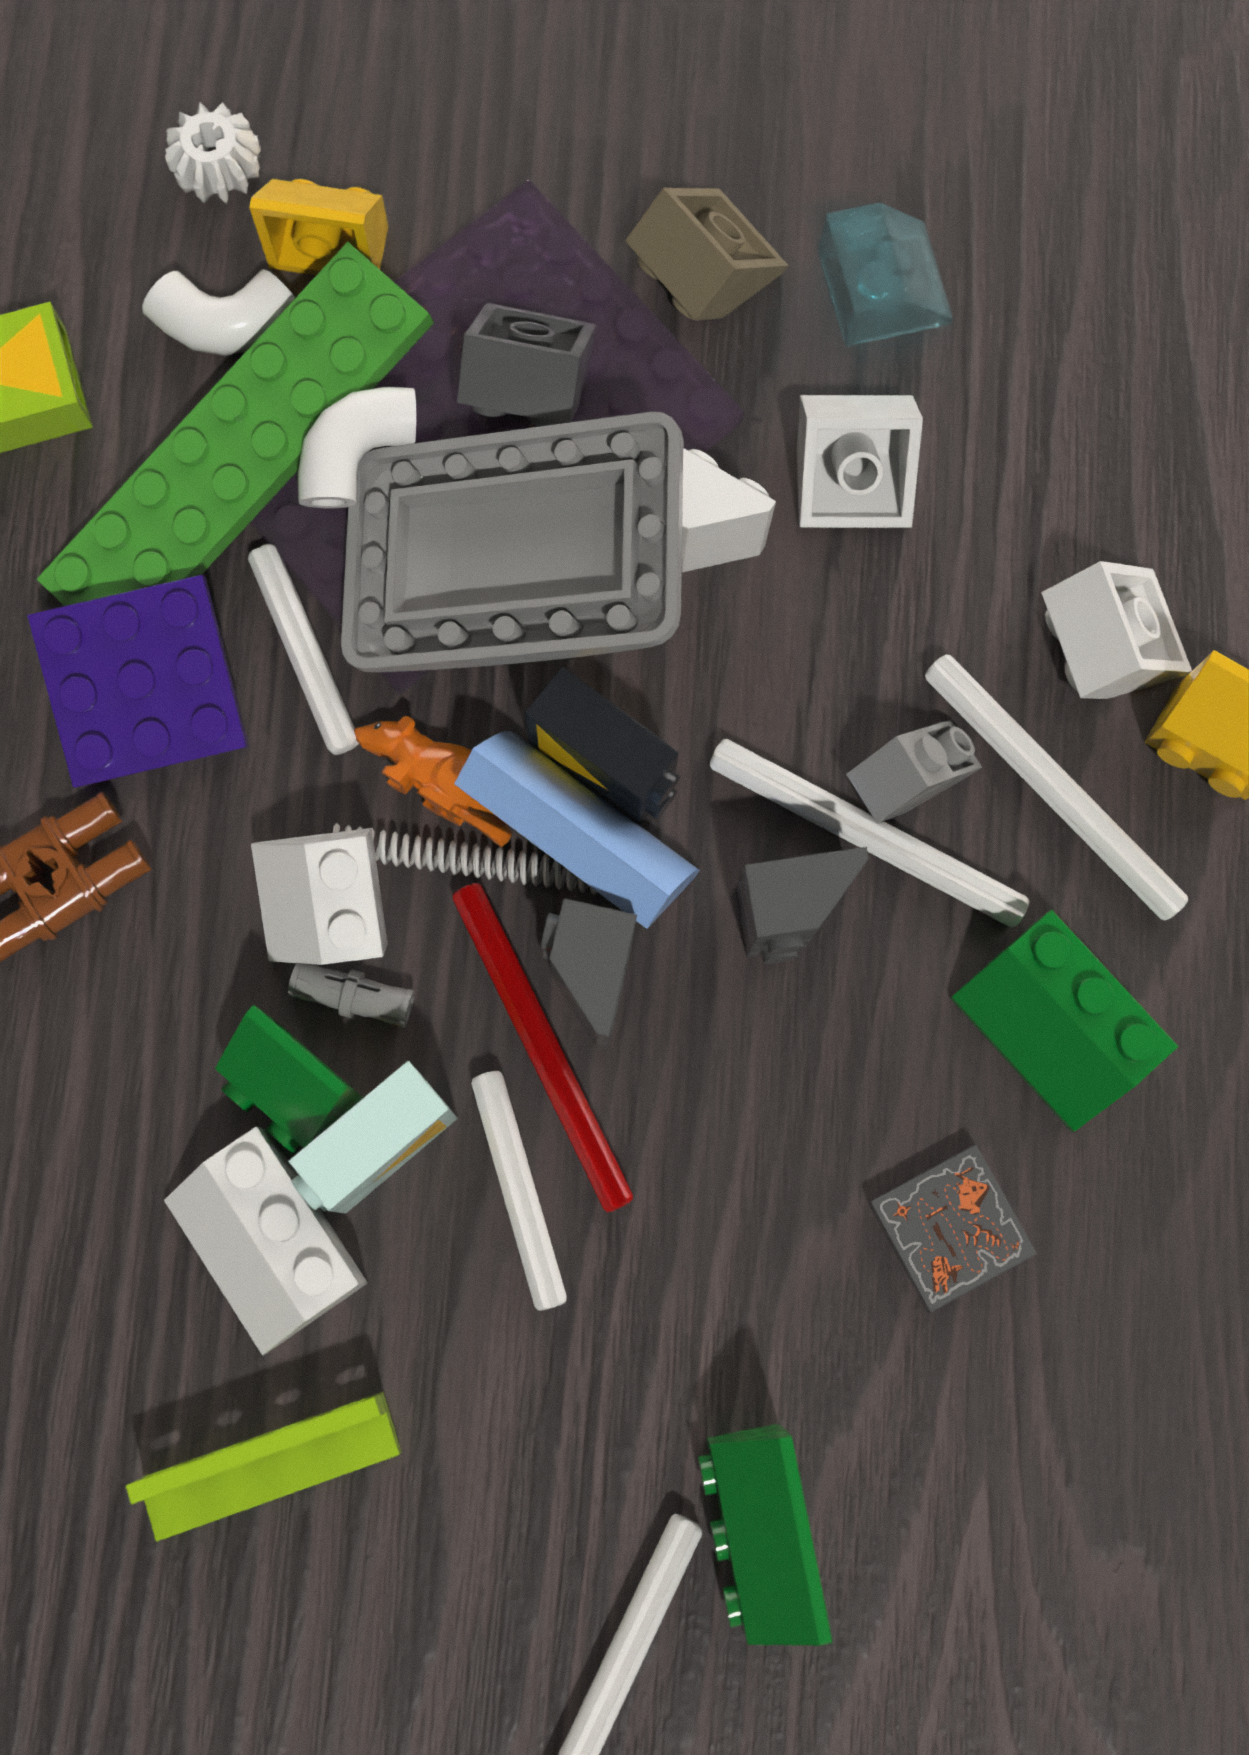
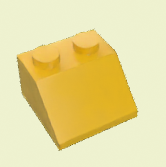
(309, 223)
(1209, 725)

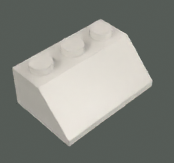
(263, 1240)

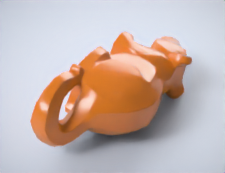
(432, 770)

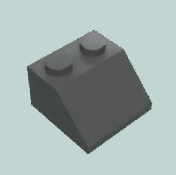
(525, 364)
(791, 898)
(589, 962)

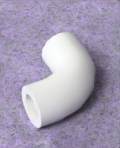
(216, 323)
(342, 438)

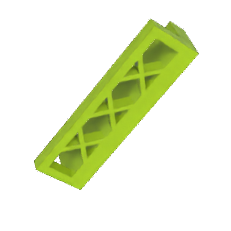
(267, 1466)

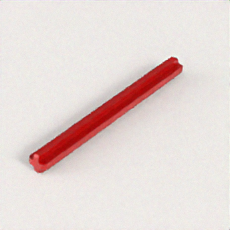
(542, 1048)

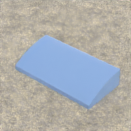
(575, 826)

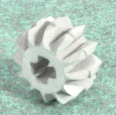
(212, 152)

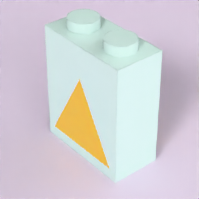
(370, 1141)

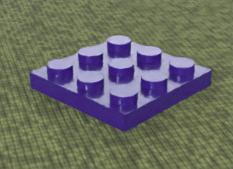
(138, 680)

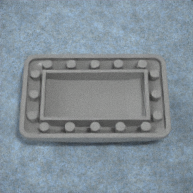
(516, 546)

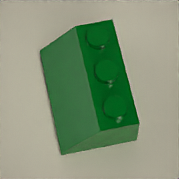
(1063, 1022)
(765, 1538)

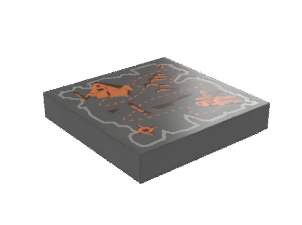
(952, 1228)

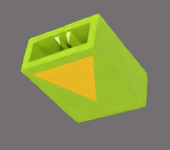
(38, 379)

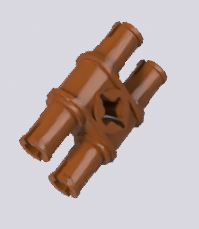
(76, 886)

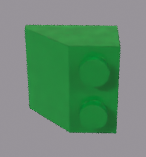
(283, 1080)

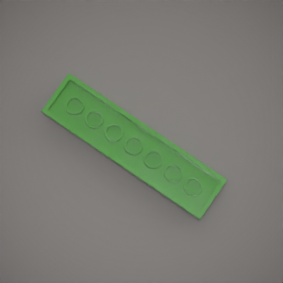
(242, 435)

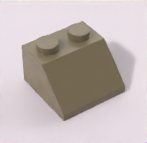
(703, 251)

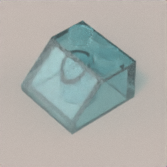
(881, 274)

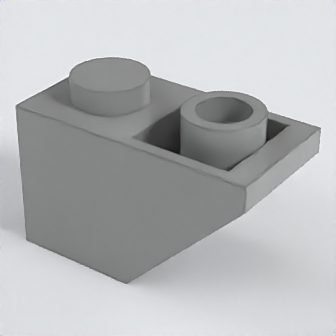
(914, 769)

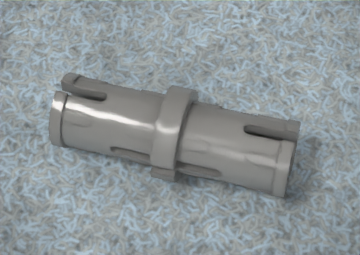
(351, 993)

